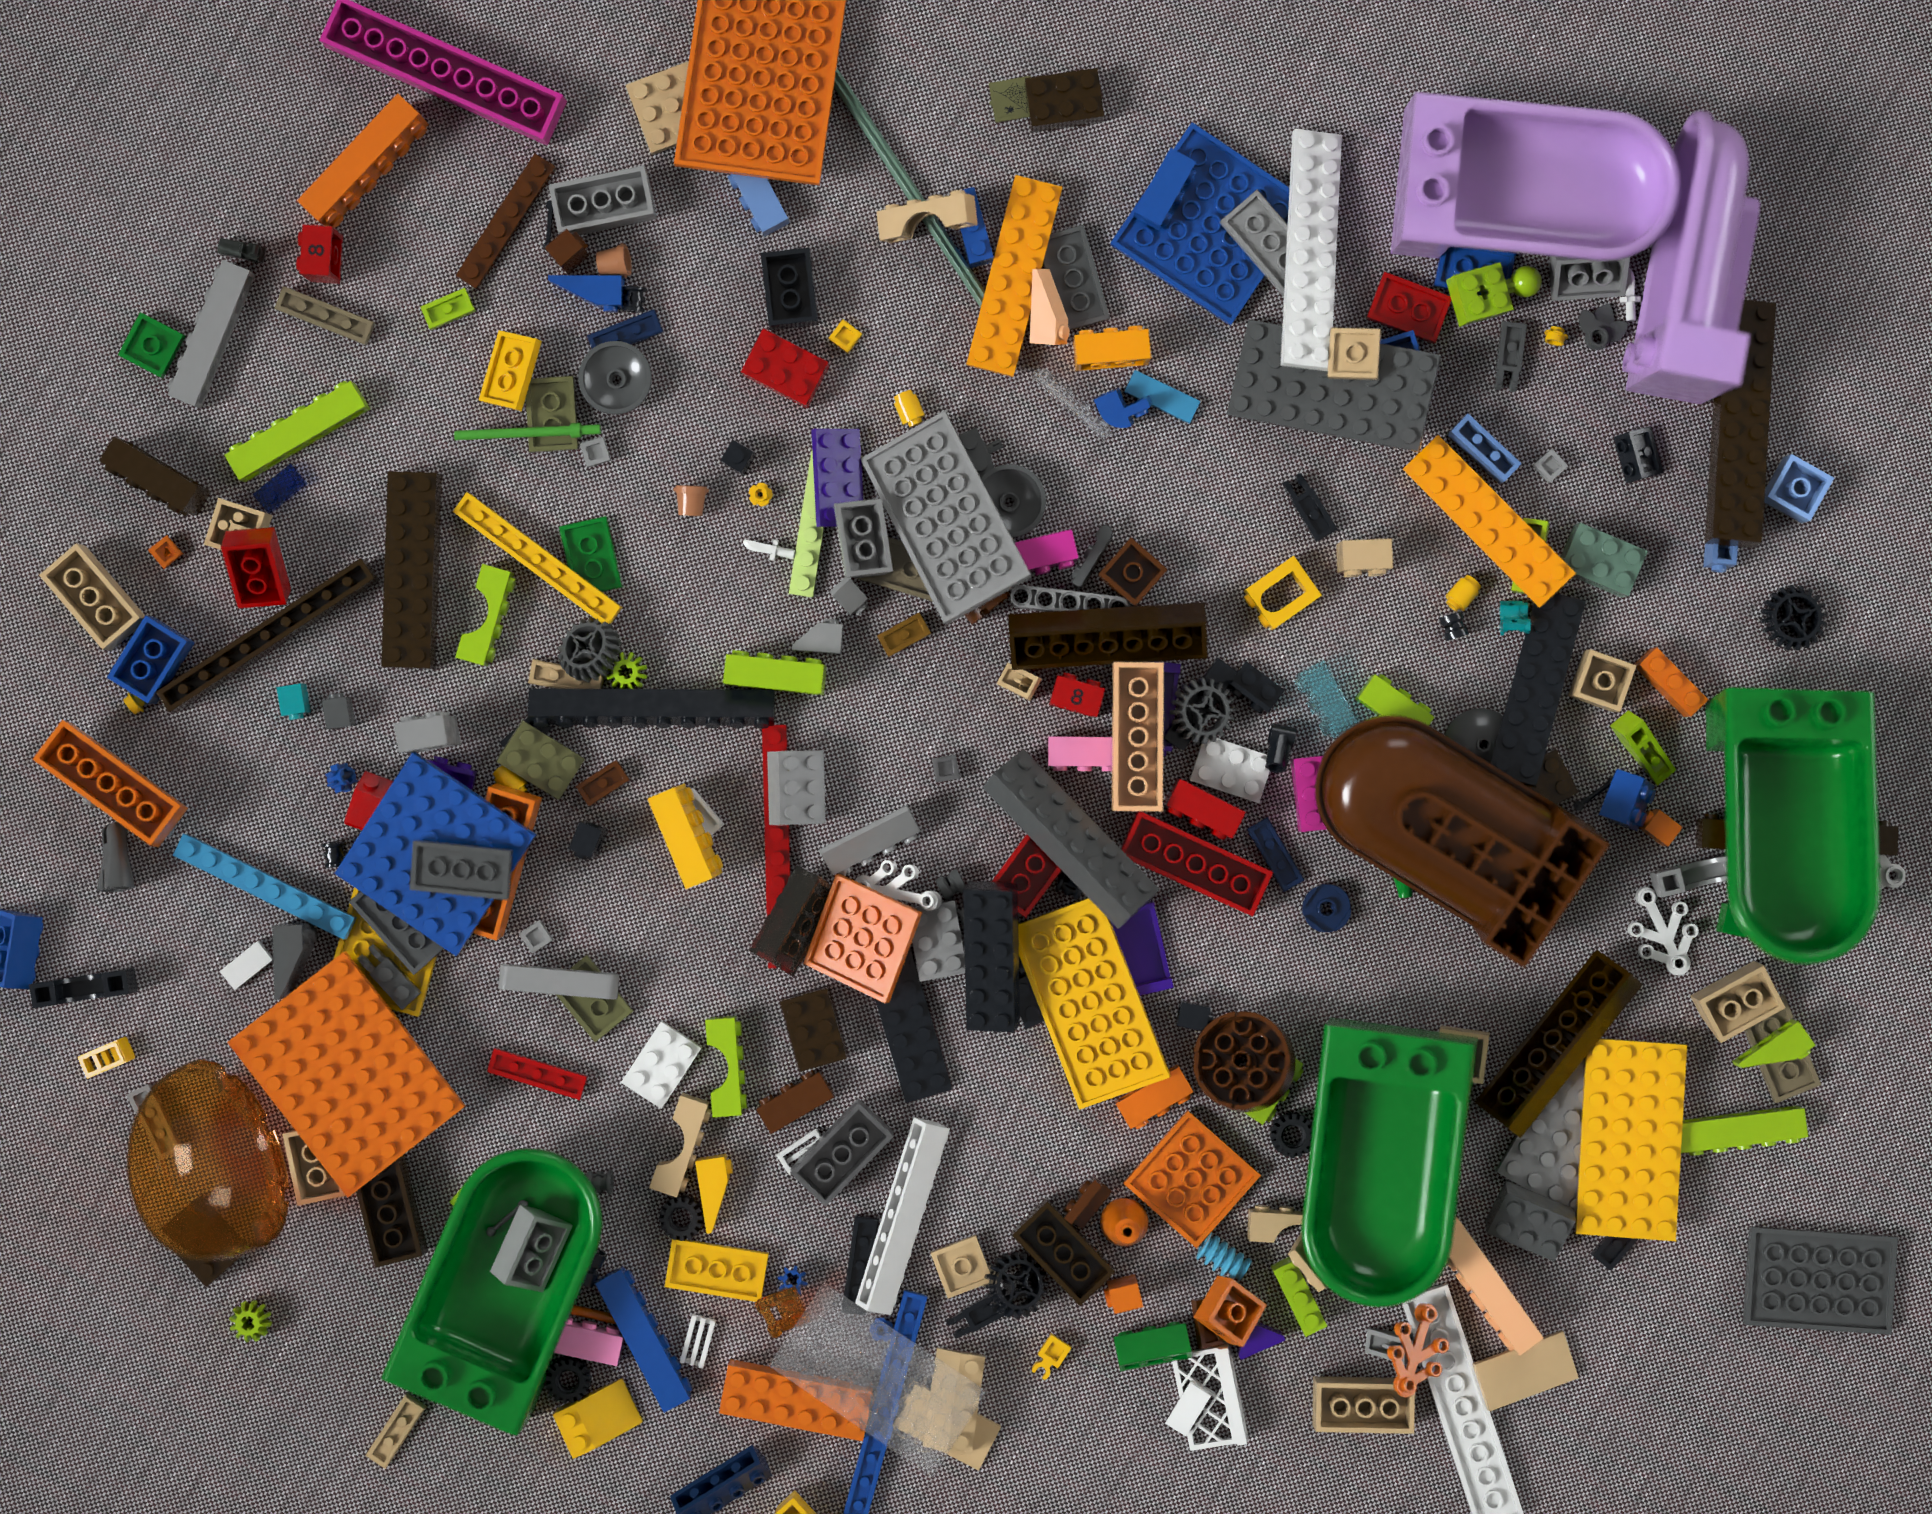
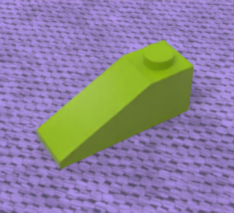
(1643, 746)
(1782, 1045)

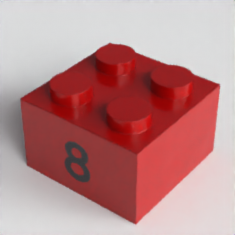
(320, 254)
(1077, 695)

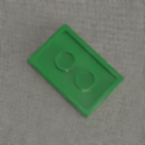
(592, 553)

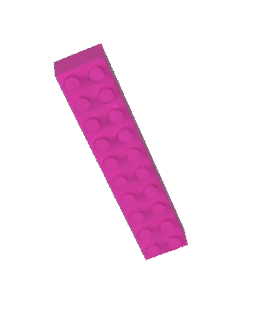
(443, 70)

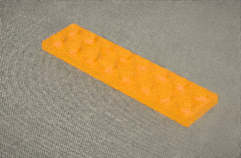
(1009, 285)
(1489, 521)

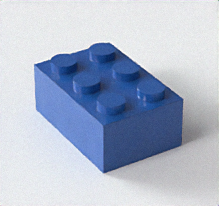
(150, 659)

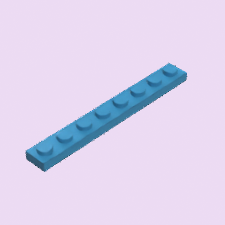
(265, 886)

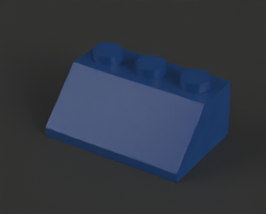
(18, 948)

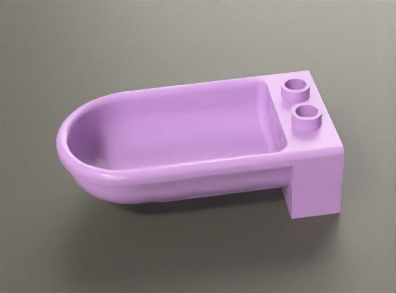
(1530, 179)
(1698, 273)

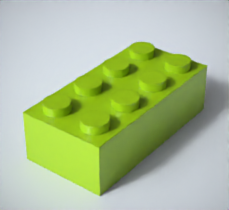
(775, 674)

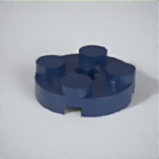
(1339, 904)

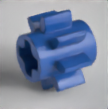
(341, 777)
(794, 1274)

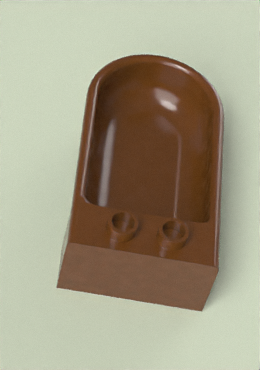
(1455, 830)

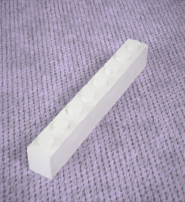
(902, 1216)

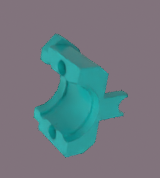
(1514, 617)

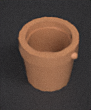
(614, 261)
(690, 499)

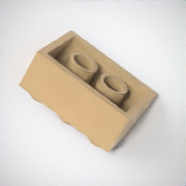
(1738, 1001)

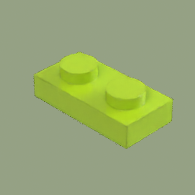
(447, 309)

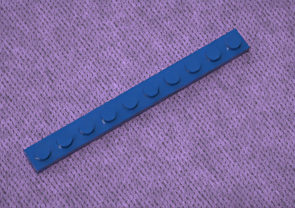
(872, 1450)

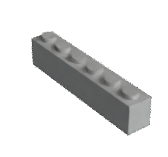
(211, 334)

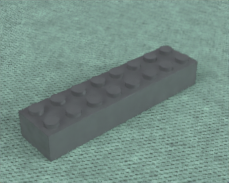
(1070, 838)

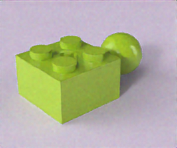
(1494, 289)

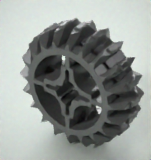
(582, 663)
(1201, 719)

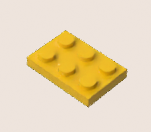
(510, 370)

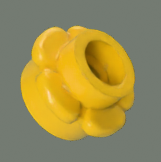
(1555, 336)
(761, 501)
(134, 703)

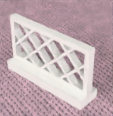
(1231, 1397)

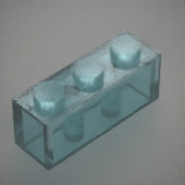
(1325, 699)

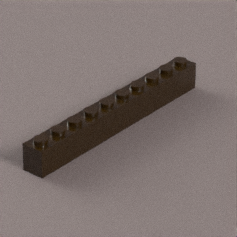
(268, 636)

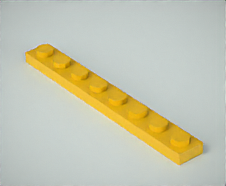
(537, 559)

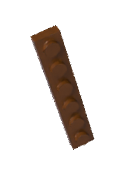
(506, 221)

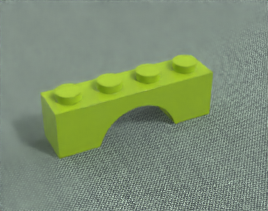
(495, 586)
(723, 1035)

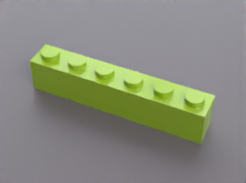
(297, 431)
(1743, 1130)

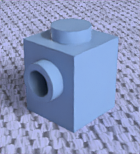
(1720, 557)

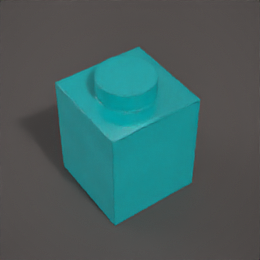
(293, 701)

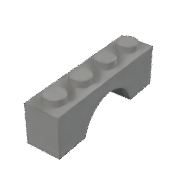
(1689, 876)

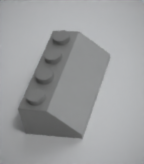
(870, 840)

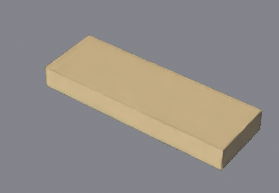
(555, 676)
(396, 1430)

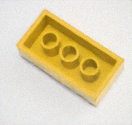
(685, 835)

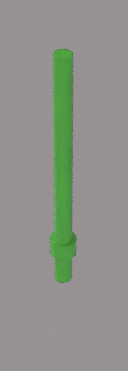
(575, 430)

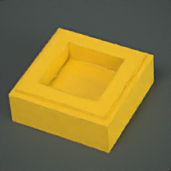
(845, 336)

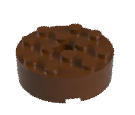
(1268, 1066)

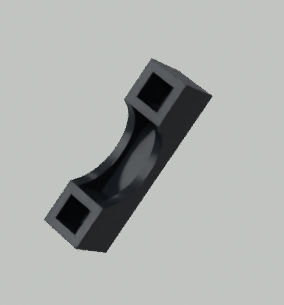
(83, 988)

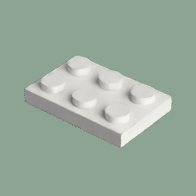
(1231, 769)
(661, 1064)

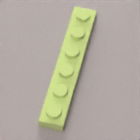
(808, 544)

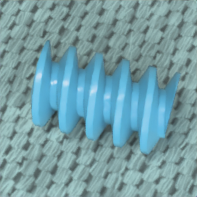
(1223, 1257)

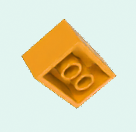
(1111, 348)

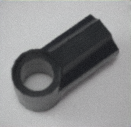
(1280, 742)

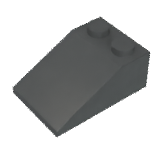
(290, 954)

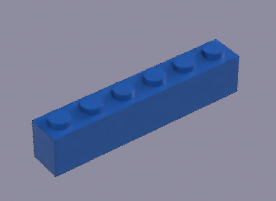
(643, 1338)

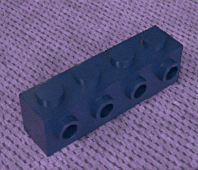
(723, 1483)

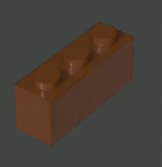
(794, 1100)

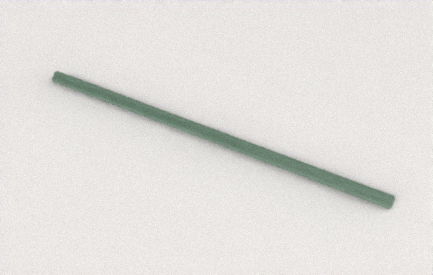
(908, 186)

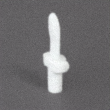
(1630, 298)
(774, 549)

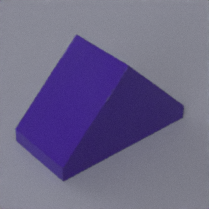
(1260, 1339)

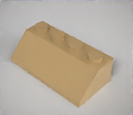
(972, 1367)

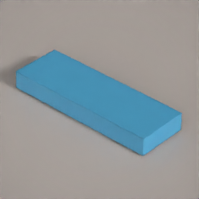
(1162, 396)

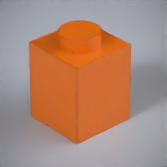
(1660, 827)

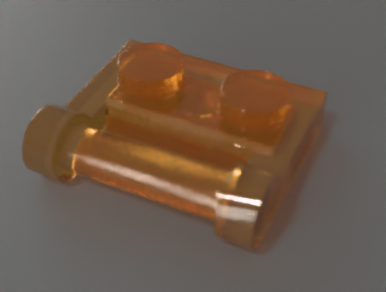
(789, 1306)

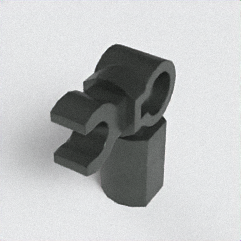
(241, 250)

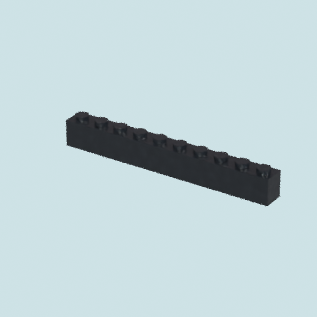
(651, 707)

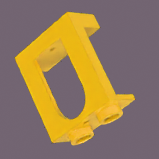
(1255, 591)

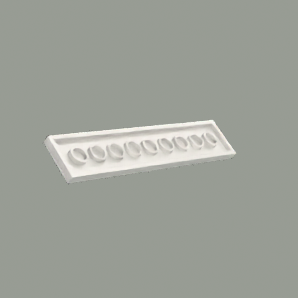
(1311, 249)
(1464, 1411)

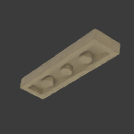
(324, 315)

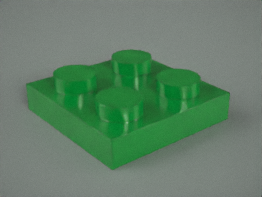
(151, 345)

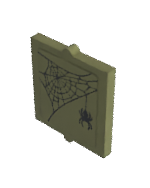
(1009, 99)

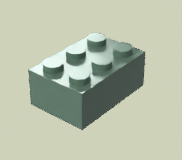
(1603, 559)

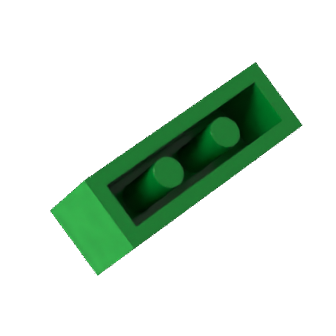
(1152, 1346)

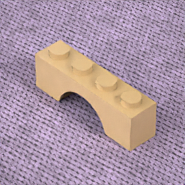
(899, 222)
(690, 1115)
(1266, 1223)

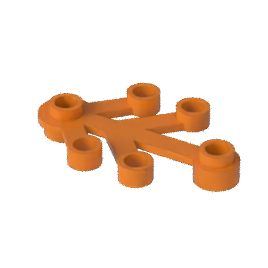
(1415, 1353)

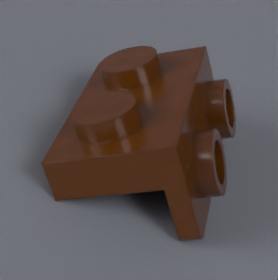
(1088, 1201)

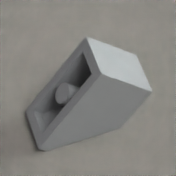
(849, 596)
(822, 638)

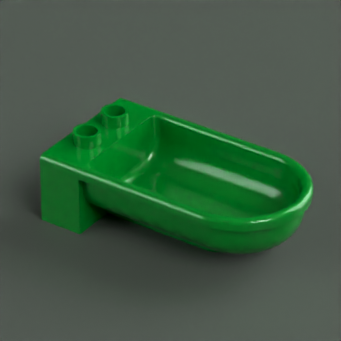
(1799, 817)
(1385, 1158)
(467, 1332)

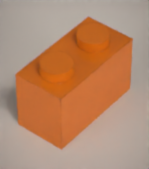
(1123, 1294)

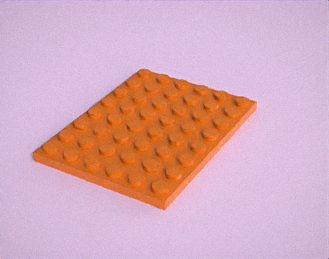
(760, 88)
(346, 1074)

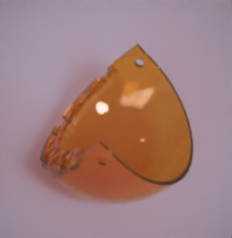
(206, 1165)

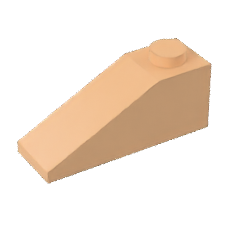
(1048, 315)

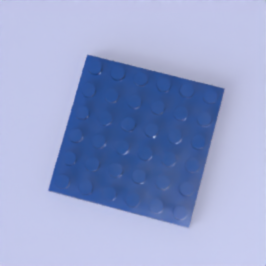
(1194, 248)
(436, 808)

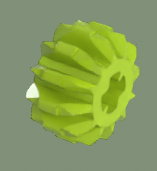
(629, 663)
(258, 1324)

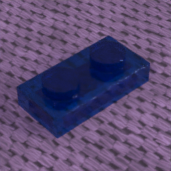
(280, 488)

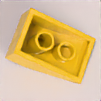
(597, 1418)

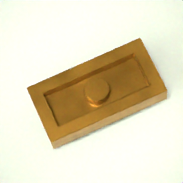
(904, 634)

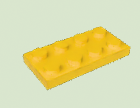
(716, 1269)

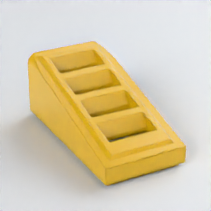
(120, 1050)

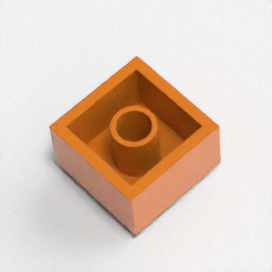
(1230, 1311)

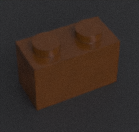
(568, 250)

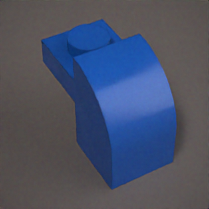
(1116, 412)

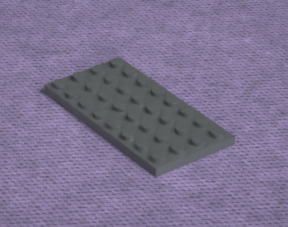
(1370, 411)

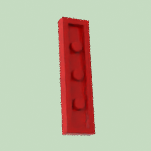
(537, 1073)

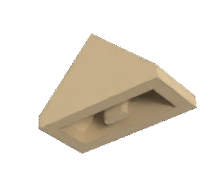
(1019, 682)

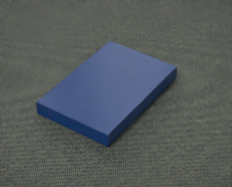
(1460, 260)

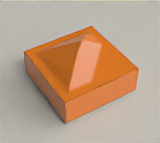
(165, 552)

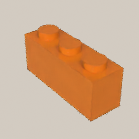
(1670, 682)
(1154, 1099)

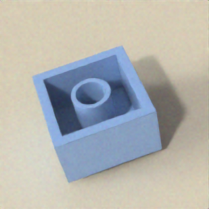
(1797, 488)

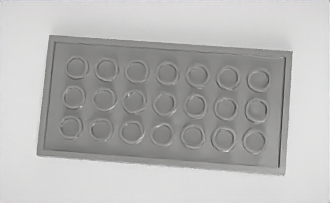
(945, 518)

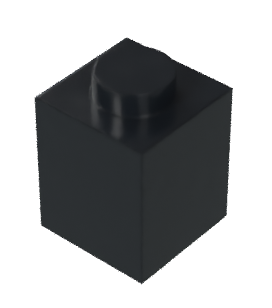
(738, 457)
(1193, 1015)

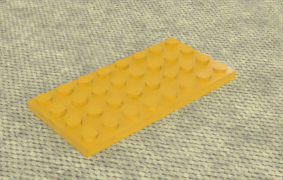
(1090, 1003)
(1631, 1139)

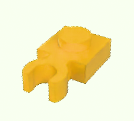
(1052, 1353)

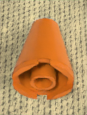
(1122, 1214)

